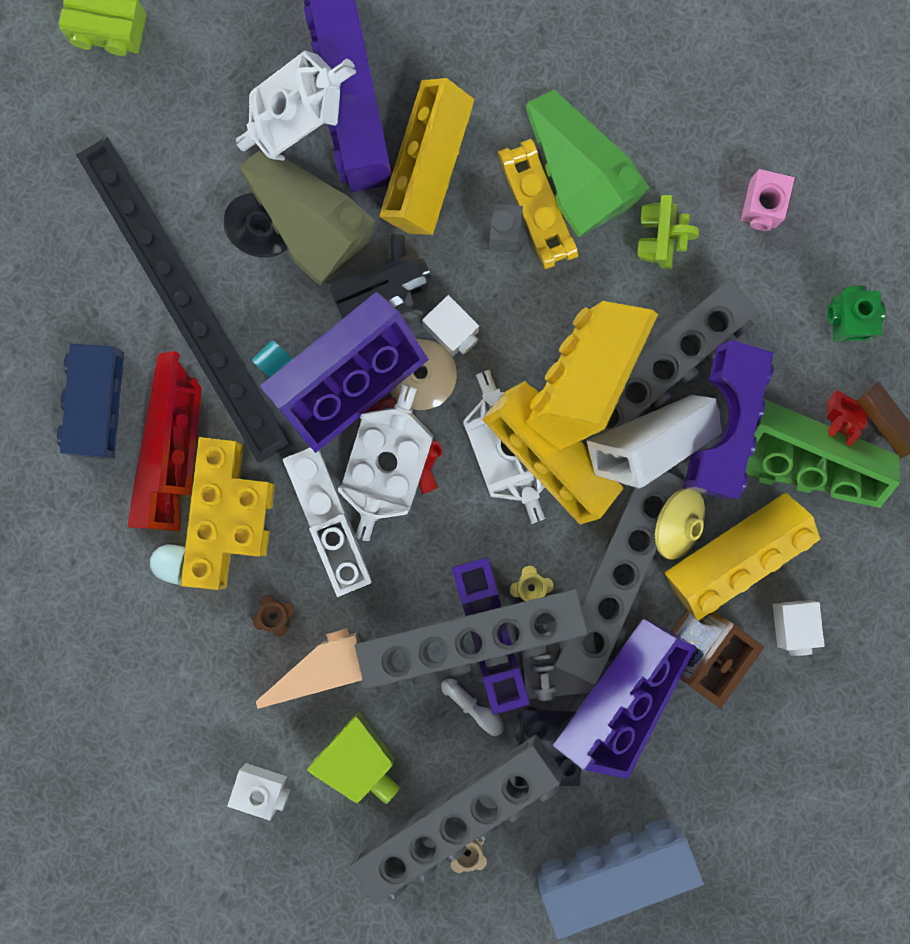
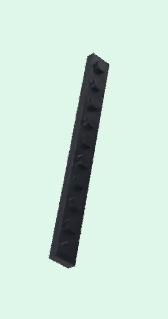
(183, 300)

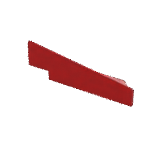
(166, 447)

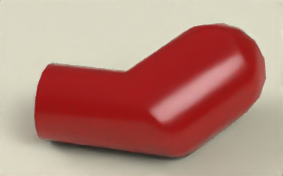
(427, 480)

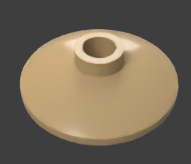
(439, 381)

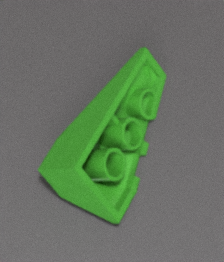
(588, 169)

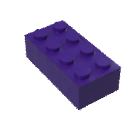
(345, 371)

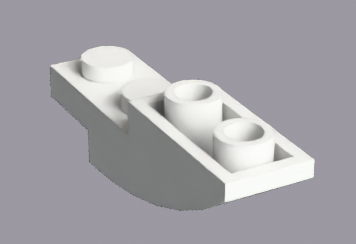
(328, 521)

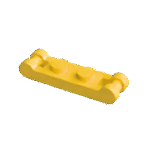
(539, 204)

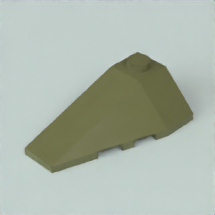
(312, 217)

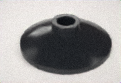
(241, 220)

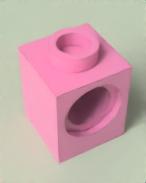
(775, 188)

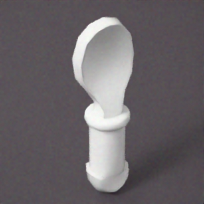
(484, 716)

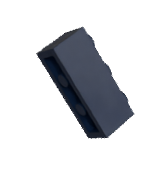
(91, 401)

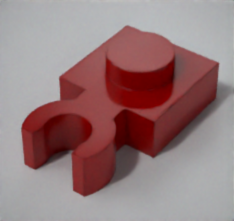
(845, 417)

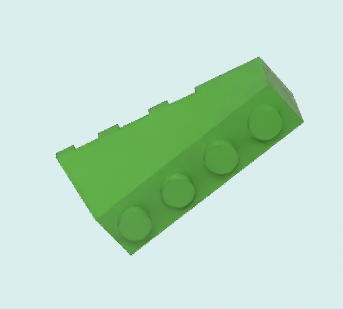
(804, 455)

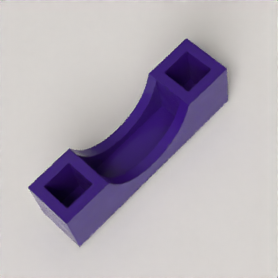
(741, 377)
(479, 595)

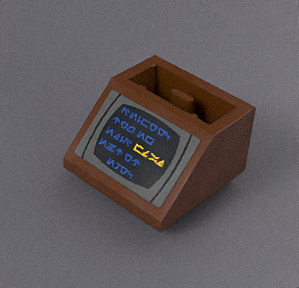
(720, 655)

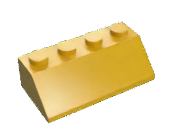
(590, 372)

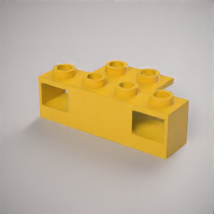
(223, 515)

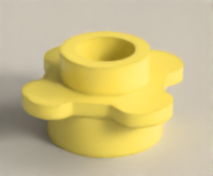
(528, 577)

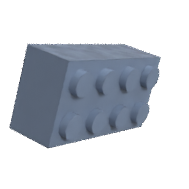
(617, 878)

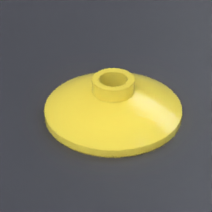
(680, 523)

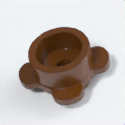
(263, 618)

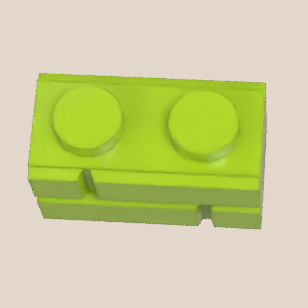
(104, 23)

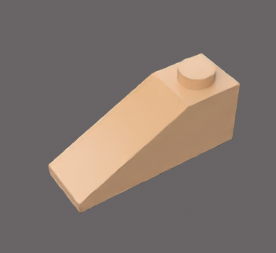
(326, 667)

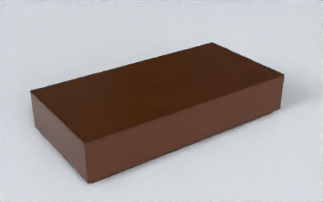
(887, 418)

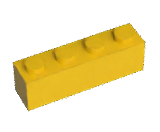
(427, 156)
(562, 472)
(742, 556)

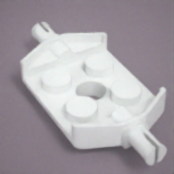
(311, 100)
(503, 474)
(368, 486)

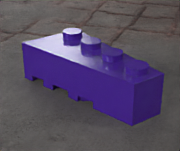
(626, 702)

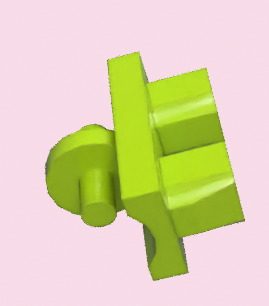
(664, 216)

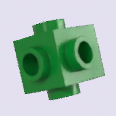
(856, 315)

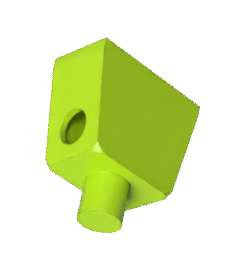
(356, 763)

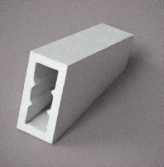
(655, 441)

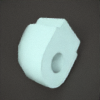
(168, 562)

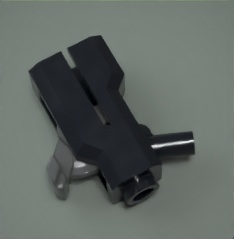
(394, 281)

